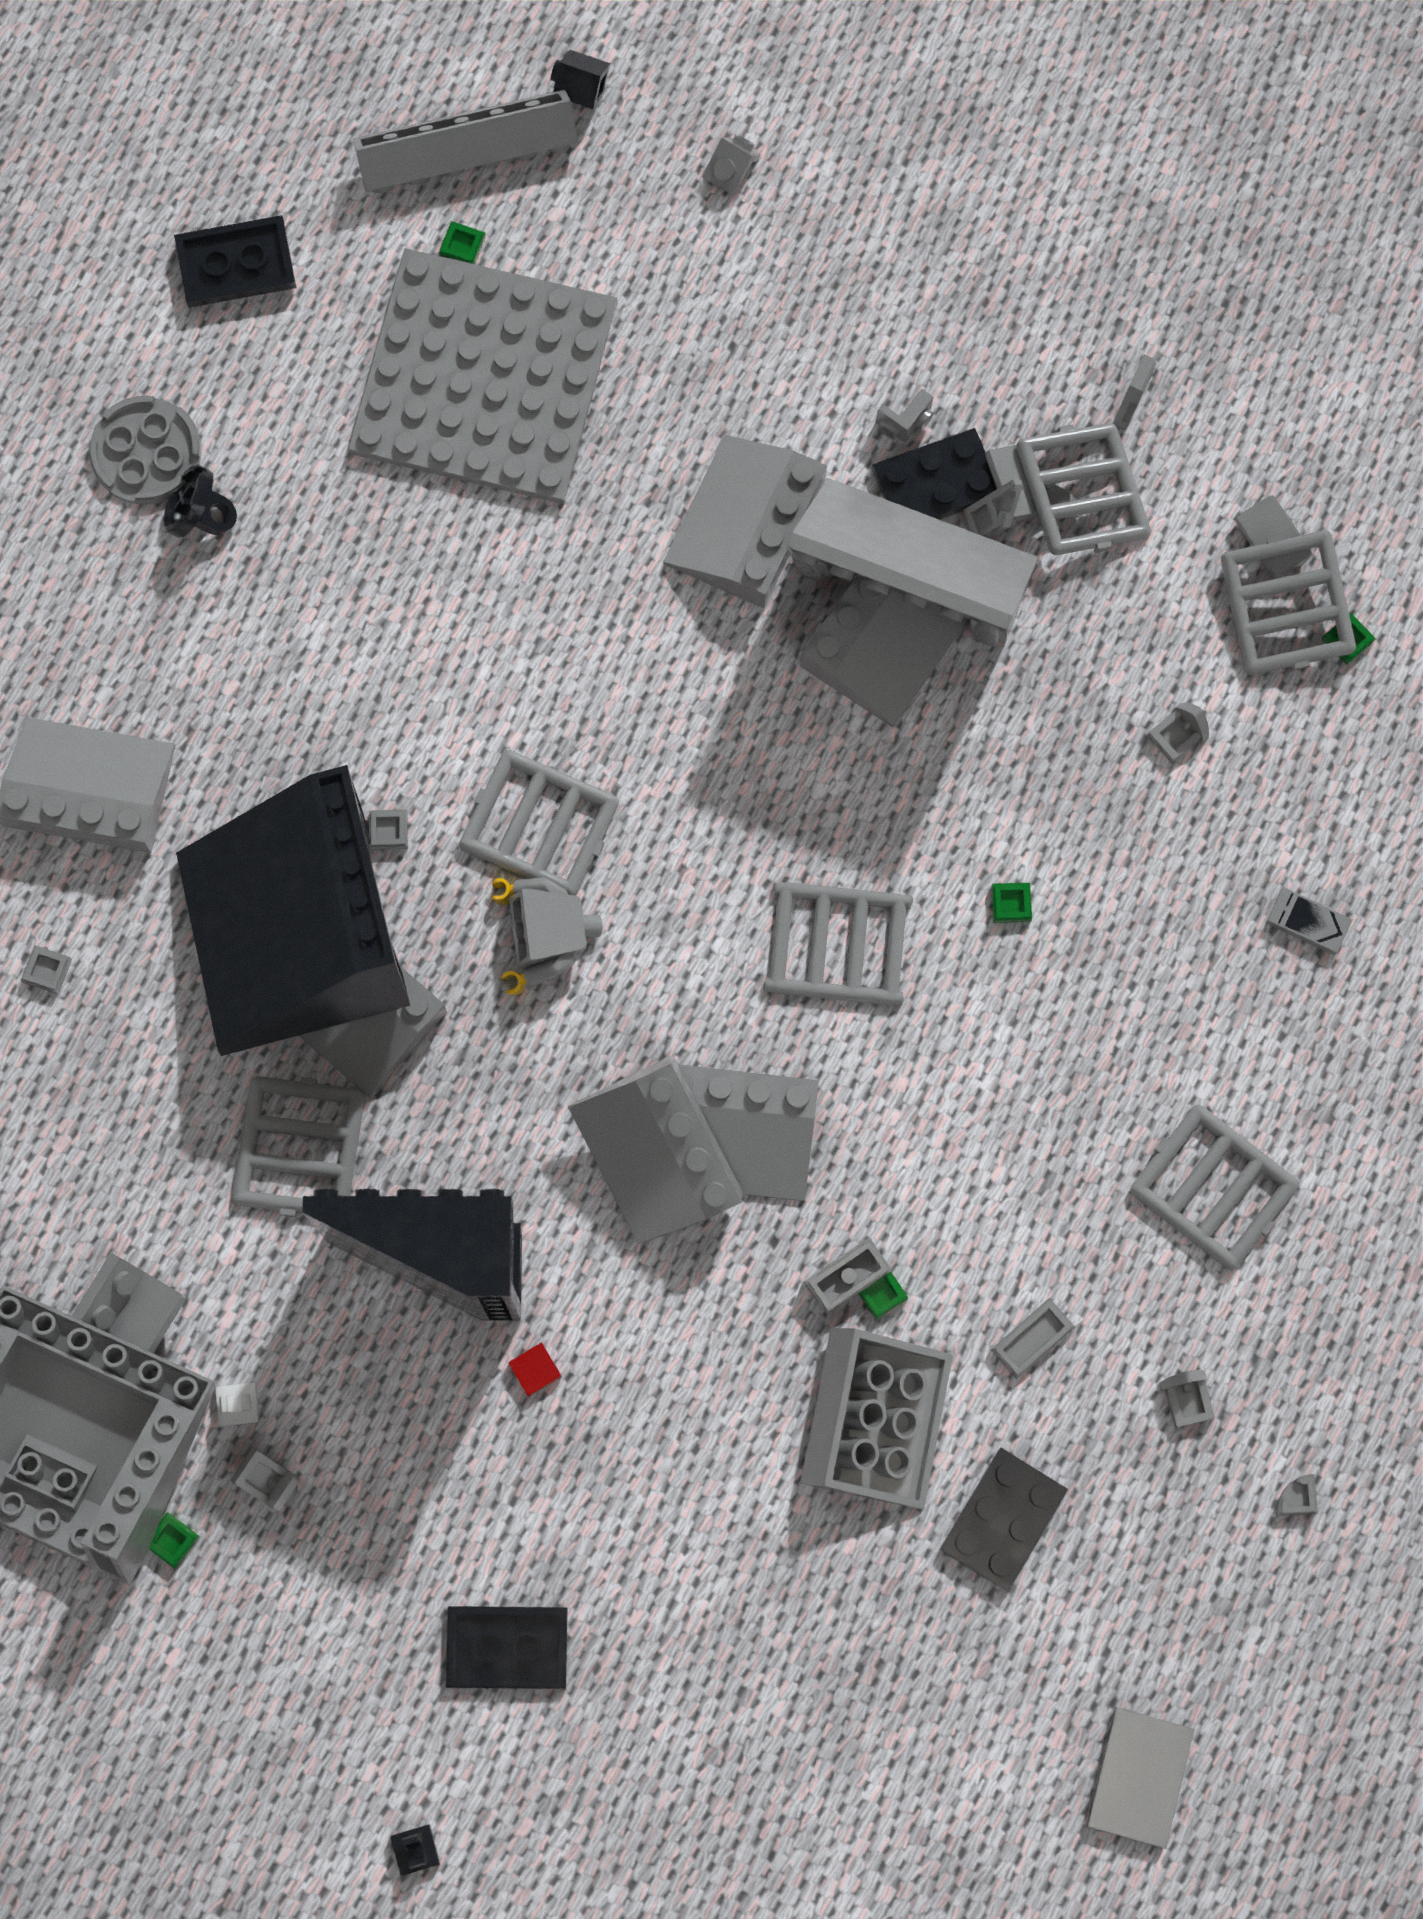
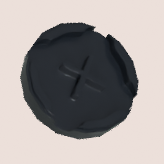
(193, 504)

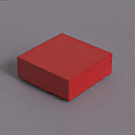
(534, 1369)

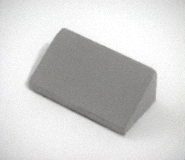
(1006, 466)
(1270, 520)
(847, 1275)

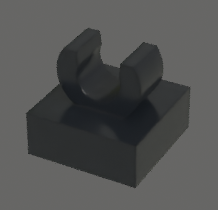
(415, 1850)

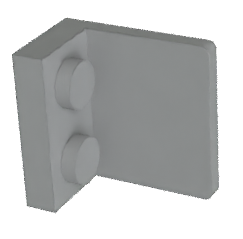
(129, 1304)

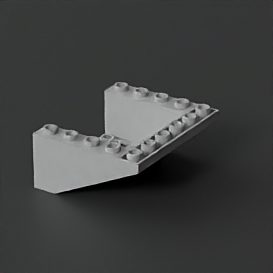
(914, 555)
(89, 1435)

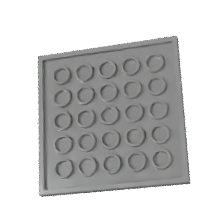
(483, 376)

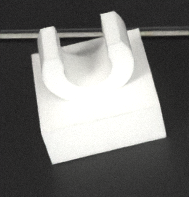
(237, 1404)

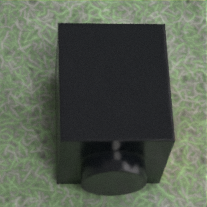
(581, 77)

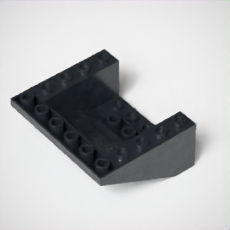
(290, 917)
(442, 1244)

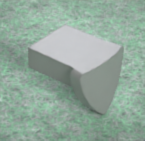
(1180, 731)
(1188, 1398)

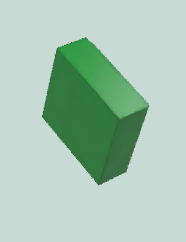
(462, 243)
(1362, 637)
(1011, 902)
(883, 1295)
(172, 1540)

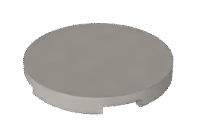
(144, 449)

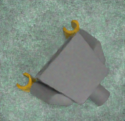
(546, 929)

